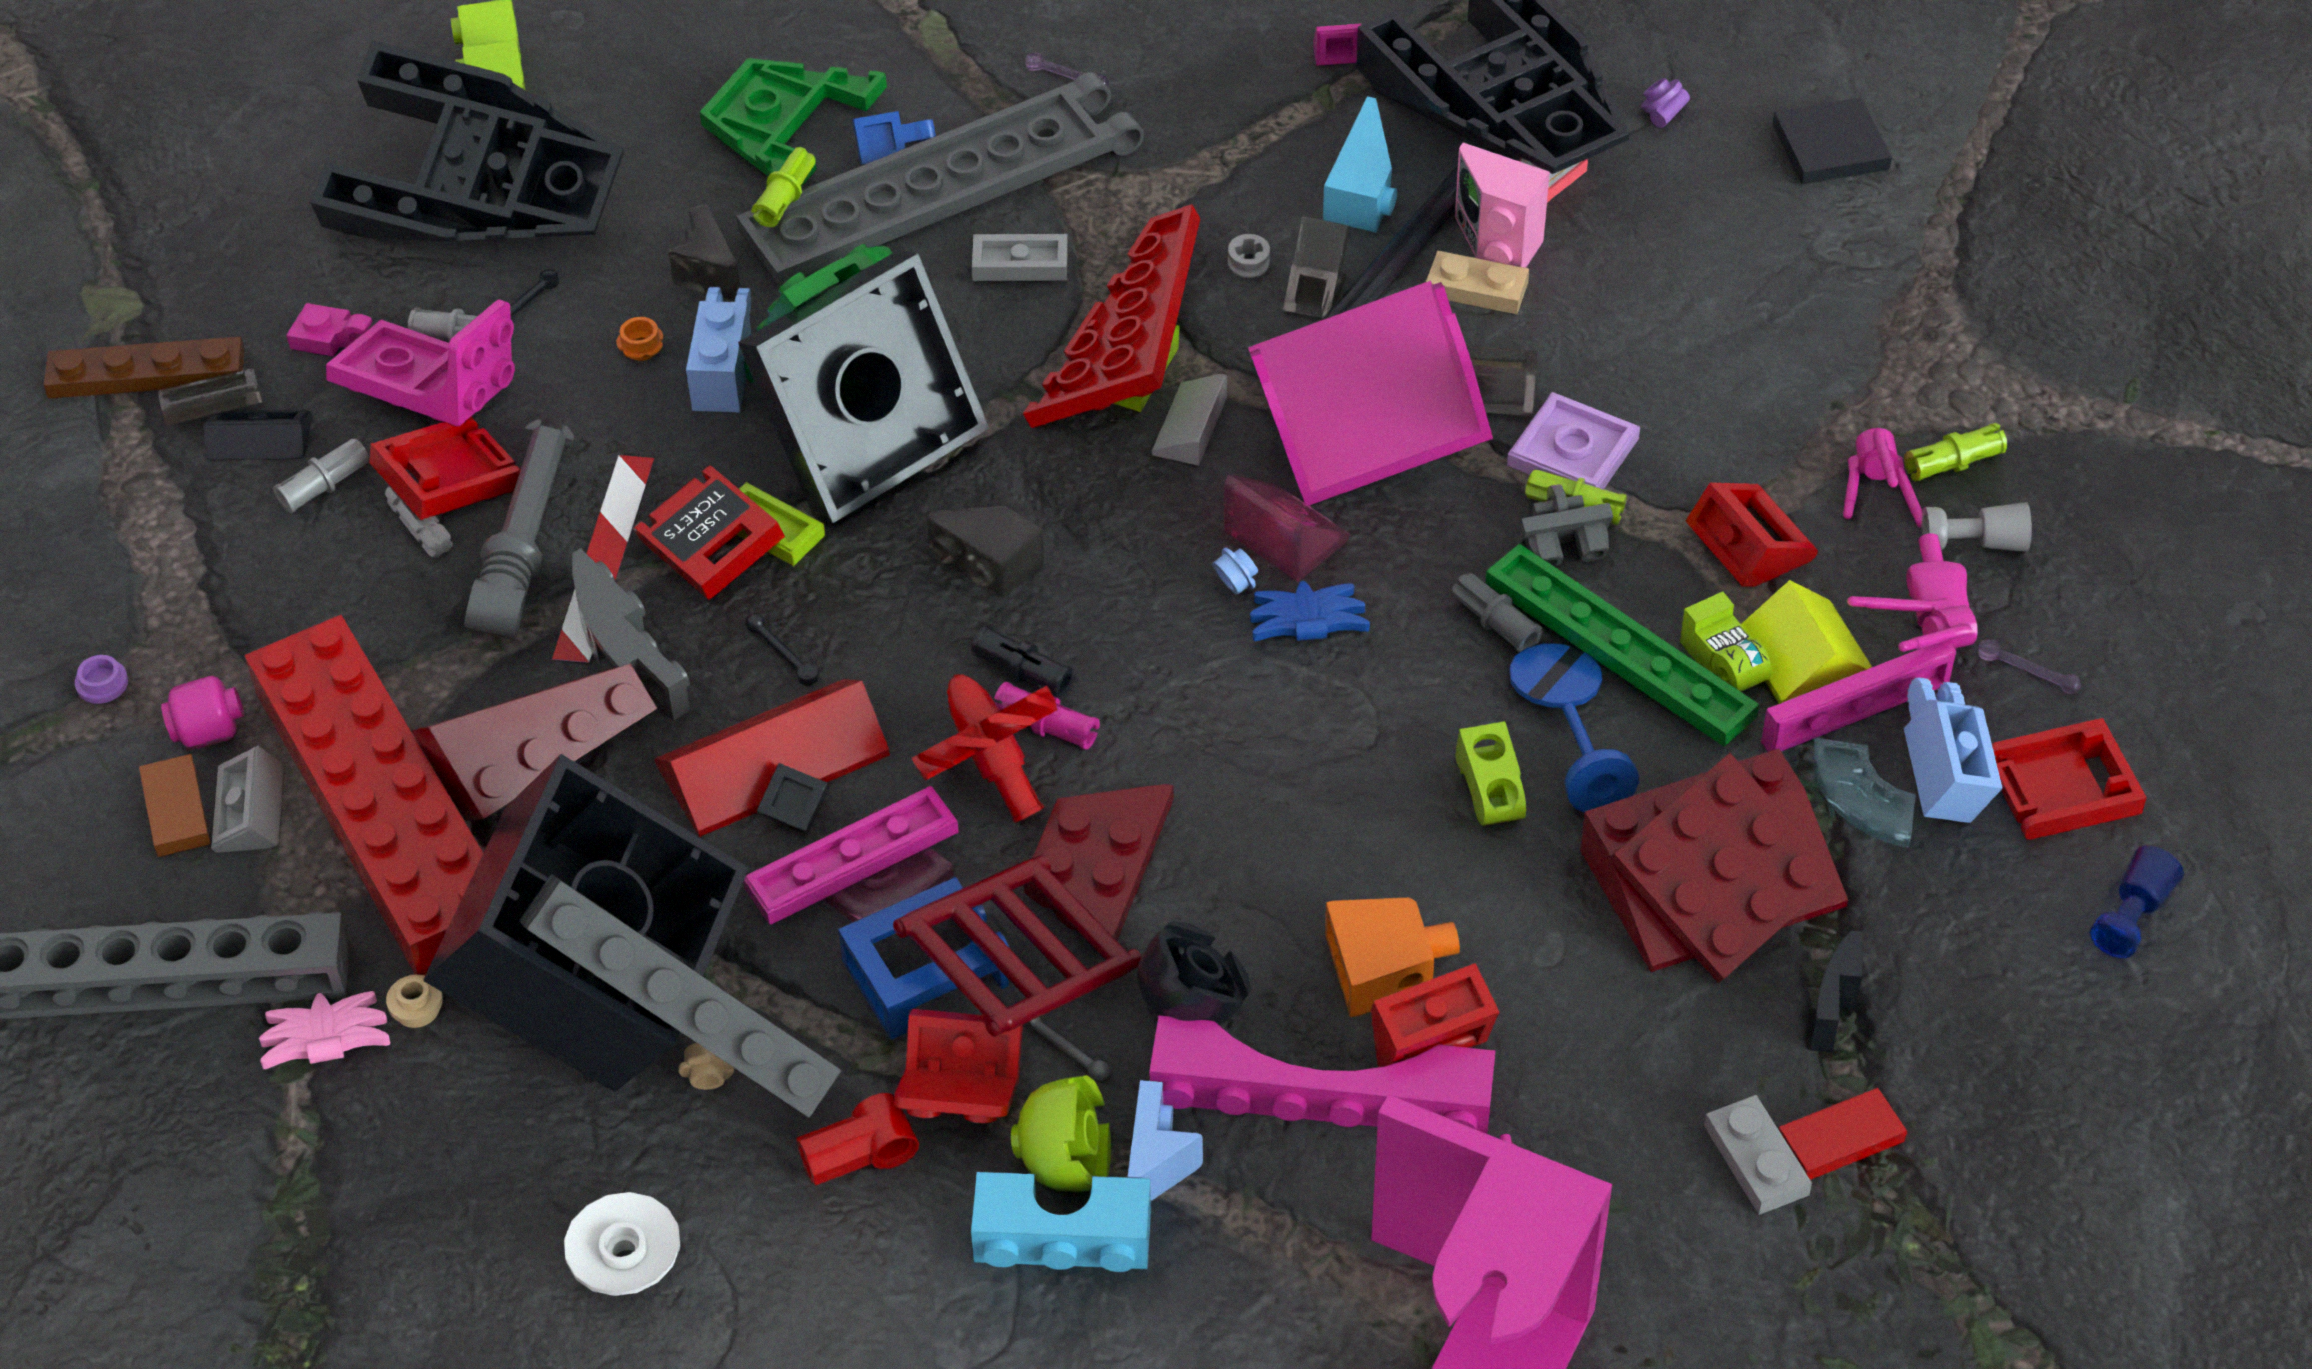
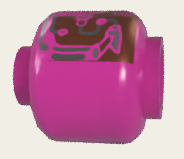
(202, 712)

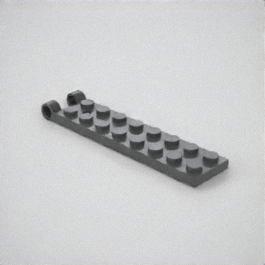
(941, 177)

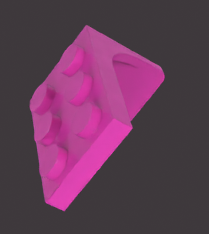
(428, 373)

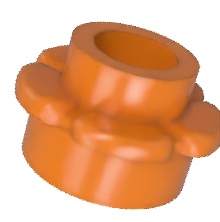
(640, 338)

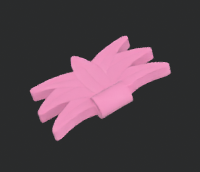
(323, 1030)

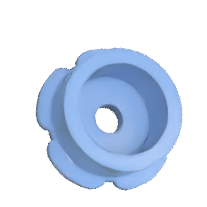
(1236, 570)

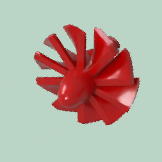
(988, 738)

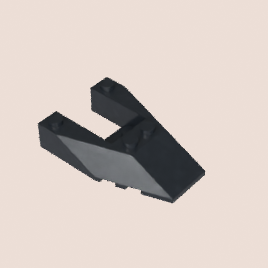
(1519, 96)
(493, 168)

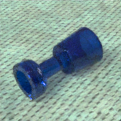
(2144, 888)

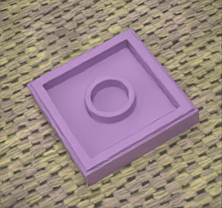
(1573, 442)

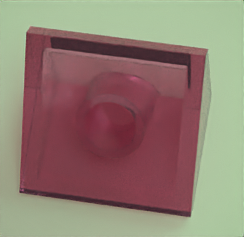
(1279, 526)

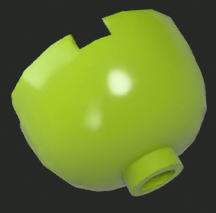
(1062, 1135)

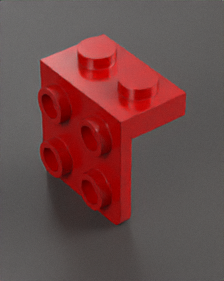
(958, 1067)

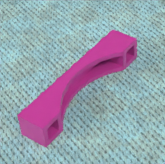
(1215, 1071)

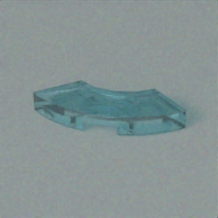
(1860, 793)

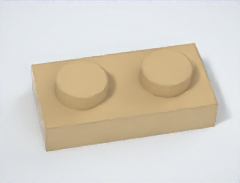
(1480, 281)

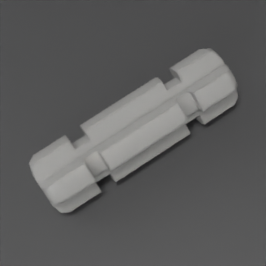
(427, 531)

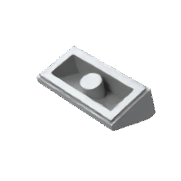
(1192, 419)
(248, 802)

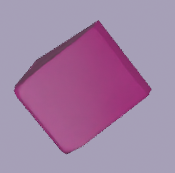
(1335, 44)

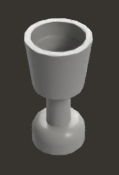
(1996, 526)

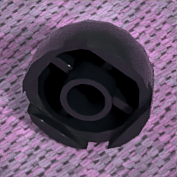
(1190, 978)

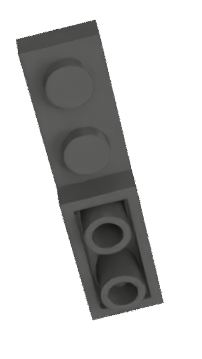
(618, 637)

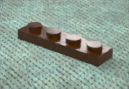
(140, 366)

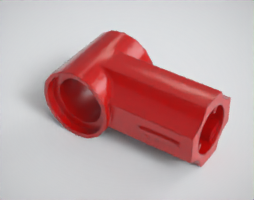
(872, 1135)

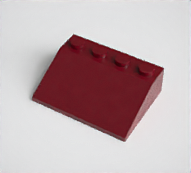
(1616, 823)

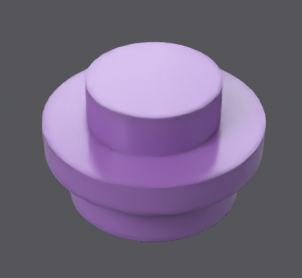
(100, 679)

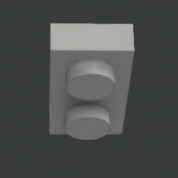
(1020, 257)
(1757, 1154)

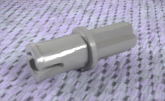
(438, 323)
(321, 475)

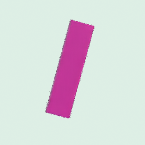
(1854, 697)
(850, 855)

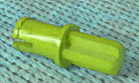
(783, 188)
(1539, 482)

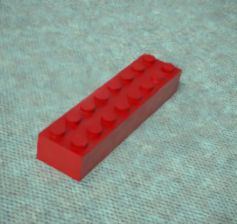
(369, 781)

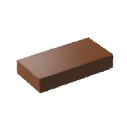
(174, 805)

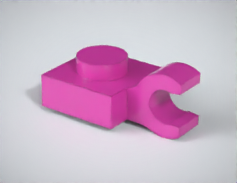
(326, 329)

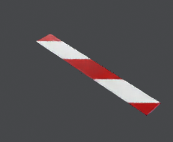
(607, 544)

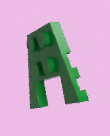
(772, 99)

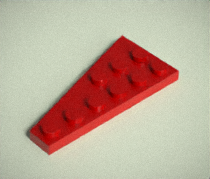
(1127, 339)

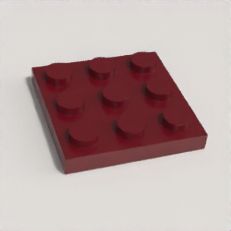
(1724, 867)

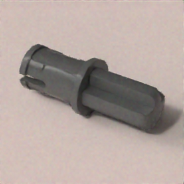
(1496, 612)

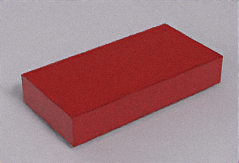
(1844, 1133)

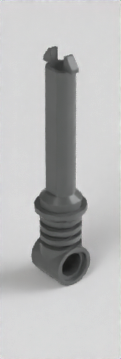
(512, 555)

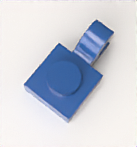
(884, 135)

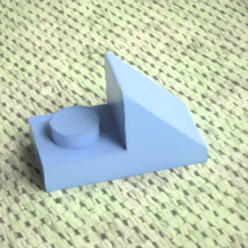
(1156, 1149)

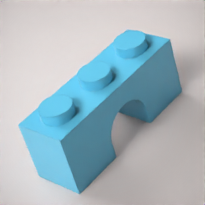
(1104, 1233)

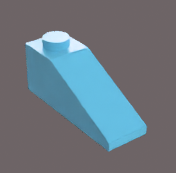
(1360, 180)

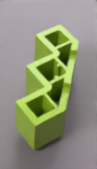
(489, 38)

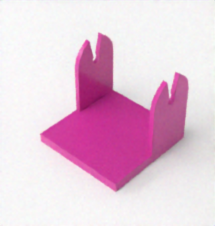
(1372, 391)
(1503, 1228)

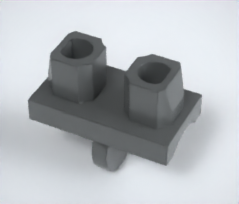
(1564, 521)

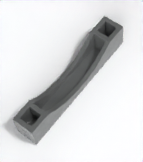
(679, 995)

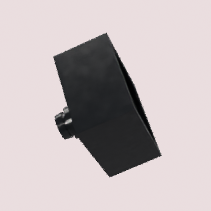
(621, 859)

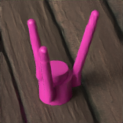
(1879, 461)
(1944, 624)

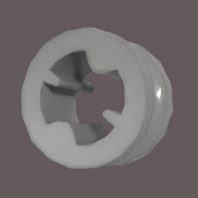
(1253, 245)

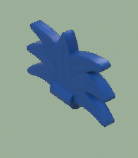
(1307, 613)

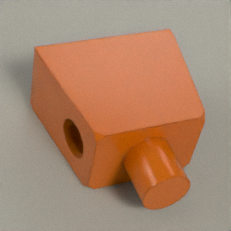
(1383, 948)

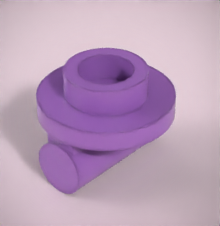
(1664, 101)

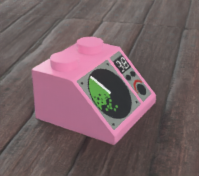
(1500, 206)

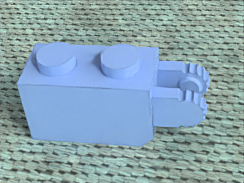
(715, 359)
(1950, 752)

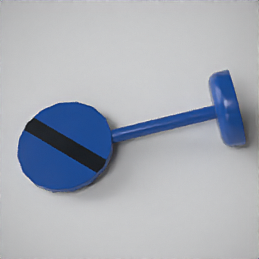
(1563, 679)

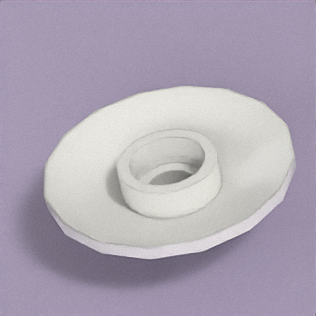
(618, 1225)

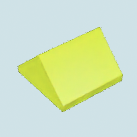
(1804, 642)

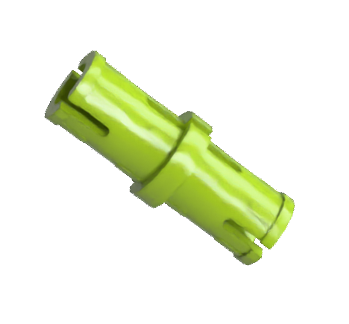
(1955, 452)

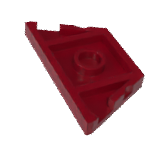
(1103, 848)

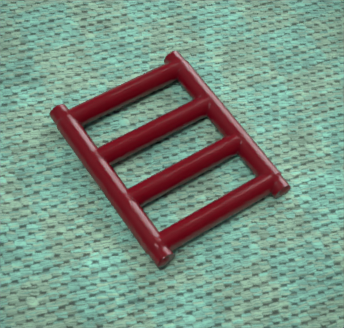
(1038, 998)

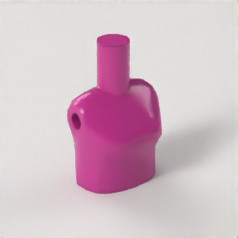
(1935, 577)

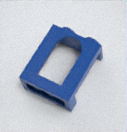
(894, 997)

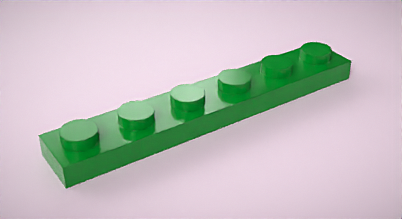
(1622, 645)

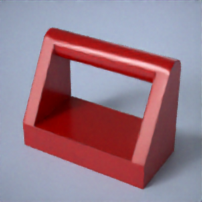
(1741, 541)
(1441, 1011)

